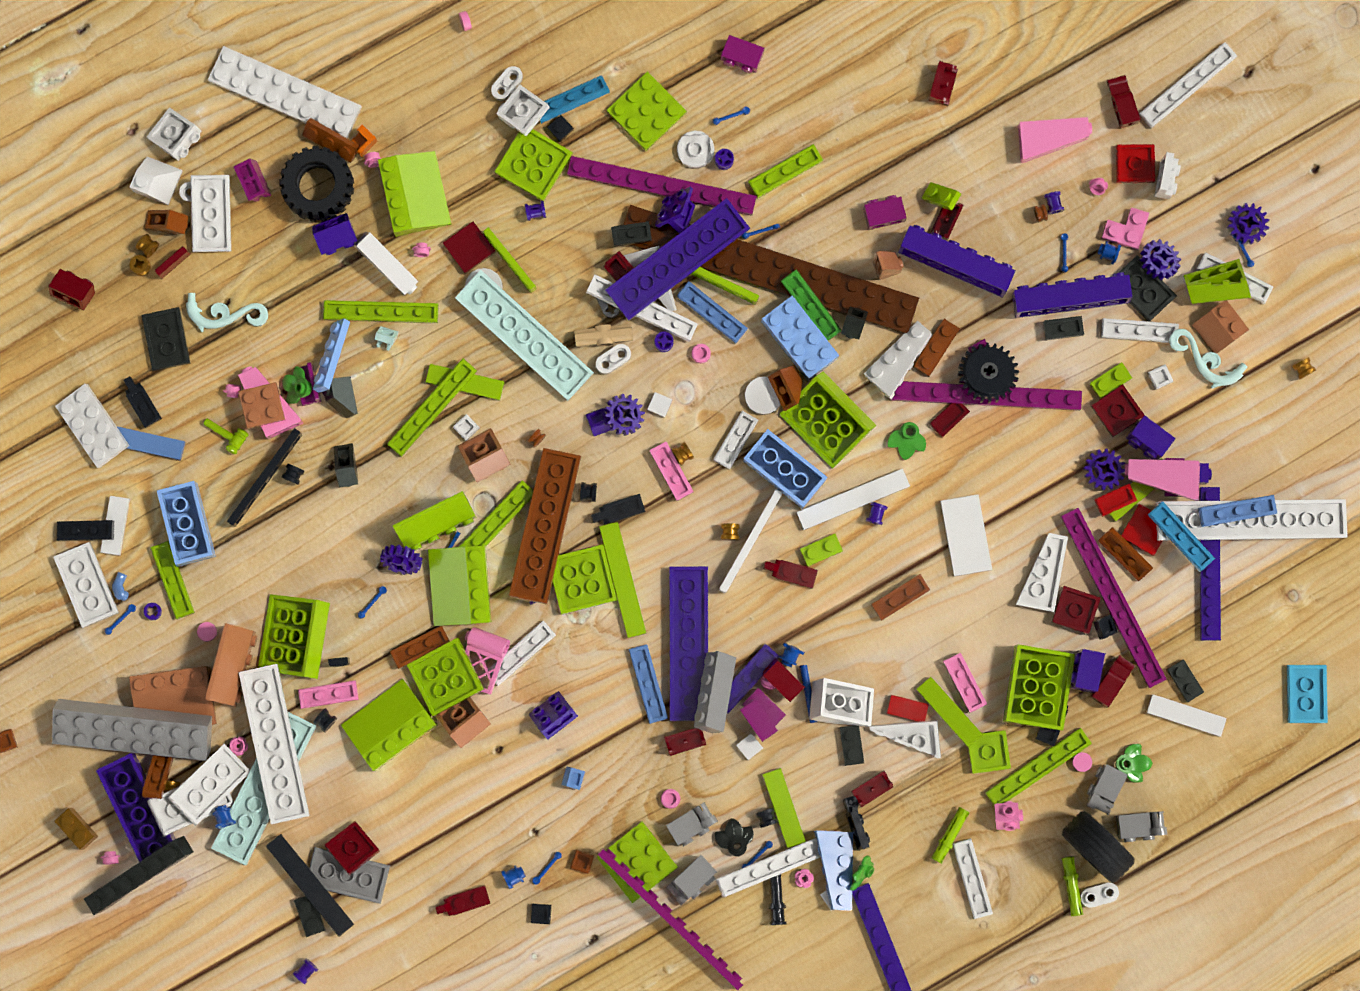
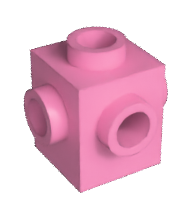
(1008, 816)

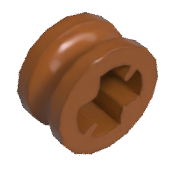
(1040, 213)
(536, 438)

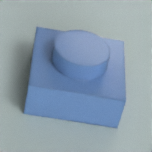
(573, 778)

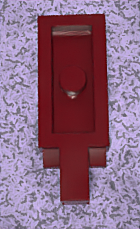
(792, 573)
(465, 901)

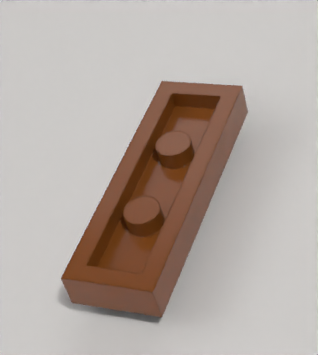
(330, 139)
(936, 347)
(1125, 554)
(900, 597)
(419, 647)
(157, 776)

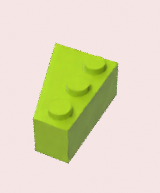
(1218, 283)

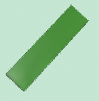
(811, 304)

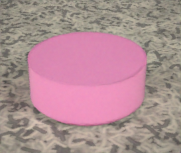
(465, 21)
(701, 353)
(207, 631)
(1082, 762)
(670, 798)

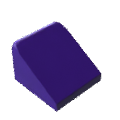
(597, 422)

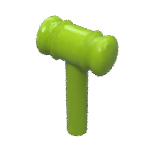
(236, 439)

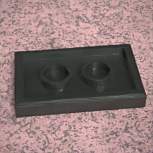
(1148, 293)
(166, 339)

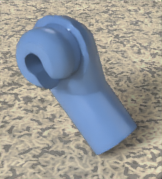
(117, 587)

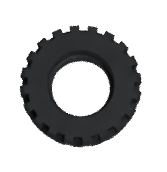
(310, 160)

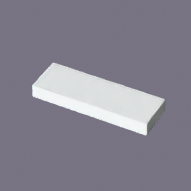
(735, 440)
(117, 512)

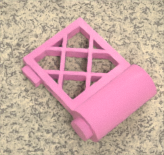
(488, 645)

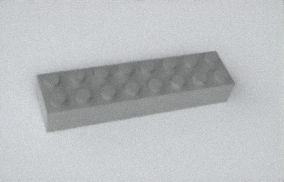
(131, 729)

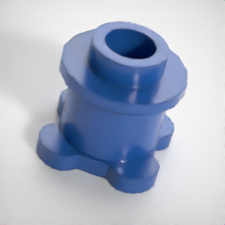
(1109, 252)
(790, 655)
(223, 817)
(514, 876)

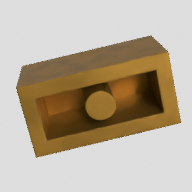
(76, 828)

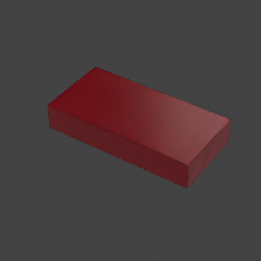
(172, 262)
(949, 418)

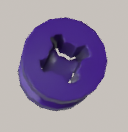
(722, 156)
(661, 341)

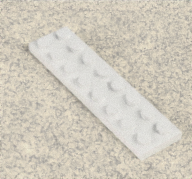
(283, 92)
(274, 744)

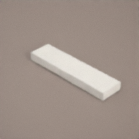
(1258, 289)
(1137, 330)
(523, 651)
(1186, 715)
(972, 878)

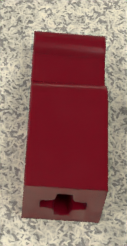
(1123, 102)
(1113, 681)

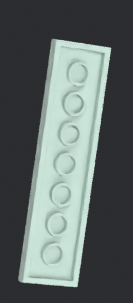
(524, 335)
(250, 805)

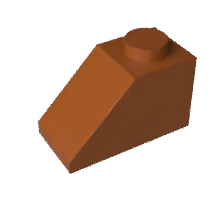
(166, 221)
(787, 386)

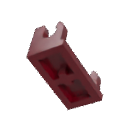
(943, 83)
(946, 221)
(618, 266)
(782, 680)
(685, 741)
(872, 788)

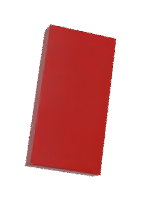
(1115, 500)
(907, 708)

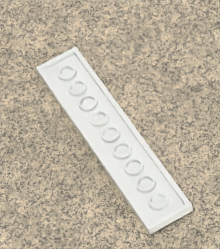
(1294, 521)

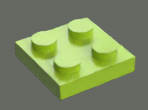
(990, 753)

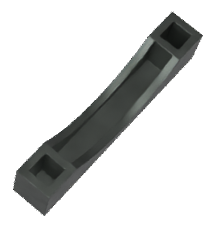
(138, 875)

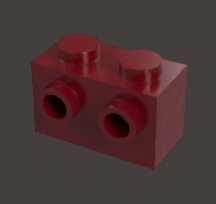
(72, 289)

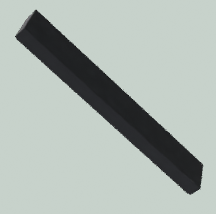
(265, 477)
(310, 885)

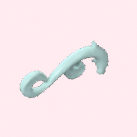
(226, 319)
(1231, 377)

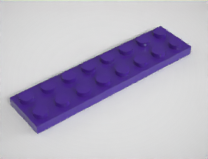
(677, 259)
(687, 638)

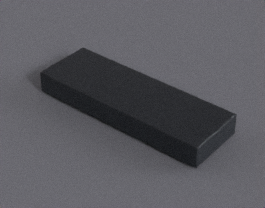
(85, 530)

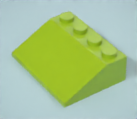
(414, 192)
(828, 420)
(435, 521)
(459, 585)
(294, 635)
(1038, 687)
(388, 725)

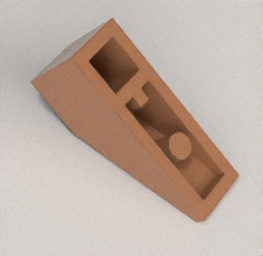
(887, 264)

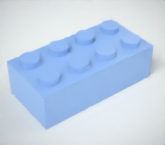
(800, 338)
(785, 469)
(186, 523)

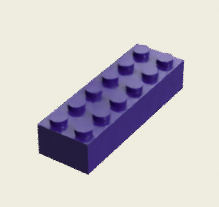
(957, 261)
(1072, 296)
(124, 786)

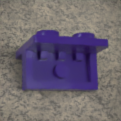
(676, 210)
(553, 715)

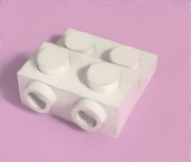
(522, 110)
(174, 134)
(1166, 177)

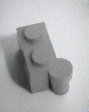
(1106, 788)
(690, 824)
(1140, 825)
(692, 879)

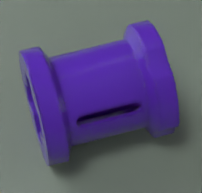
(1054, 202)
(535, 211)
(876, 513)
(305, 971)

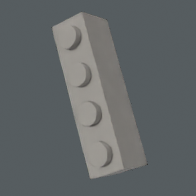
(714, 692)

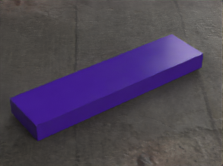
(750, 675)

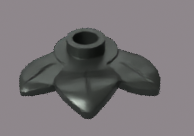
(734, 834)

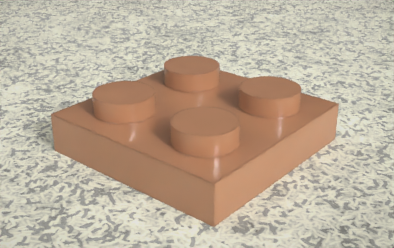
(262, 405)

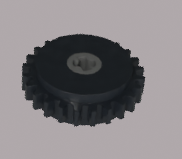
(1001, 374)

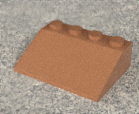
(231, 659)
(174, 691)

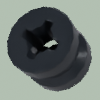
(292, 474)
(588, 491)
(325, 720)
(767, 817)

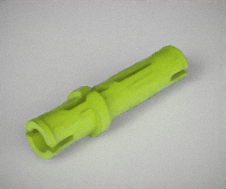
(950, 835)
(1070, 877)

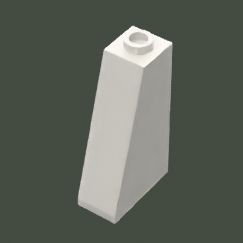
(386, 263)

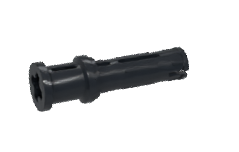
(777, 906)

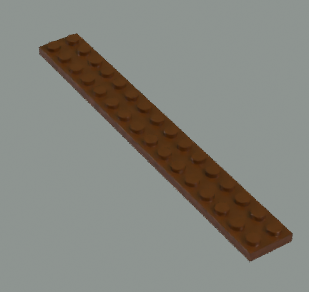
(767, 269)

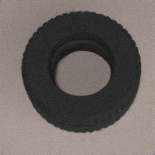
(1098, 846)

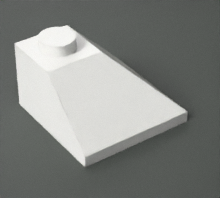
(156, 180)

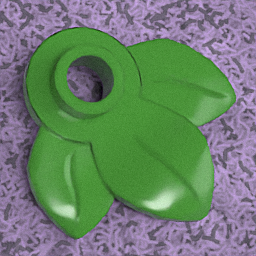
(296, 386)
(907, 443)
(1136, 763)
(864, 870)

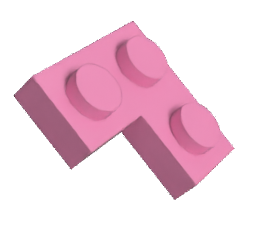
(1128, 234)

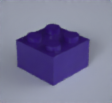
(334, 234)
(1150, 438)
(1087, 670)

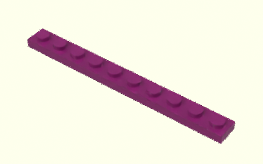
(657, 184)
(1019, 396)
(1113, 598)
(677, 923)

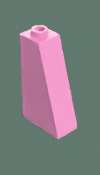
(1049, 136)
(252, 378)
(1171, 476)

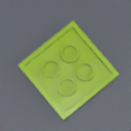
(646, 111)
(534, 163)
(583, 580)
(445, 677)
(643, 857)

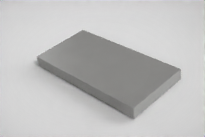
(364, 883)

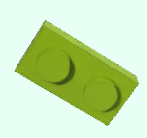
(941, 196)
(1110, 380)
(821, 550)

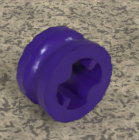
(152, 605)

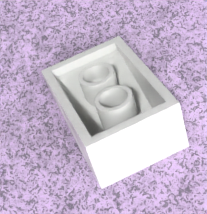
(841, 703)

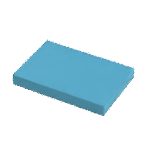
(1307, 693)

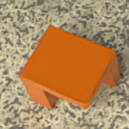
(365, 140)

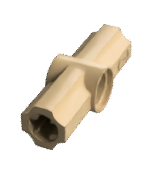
(603, 335)

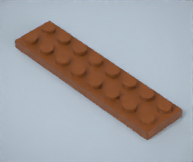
(545, 526)

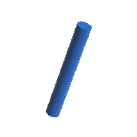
(807, 690)

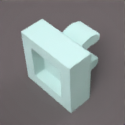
(387, 336)

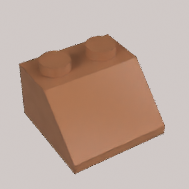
(1220, 327)
(484, 455)
(463, 721)

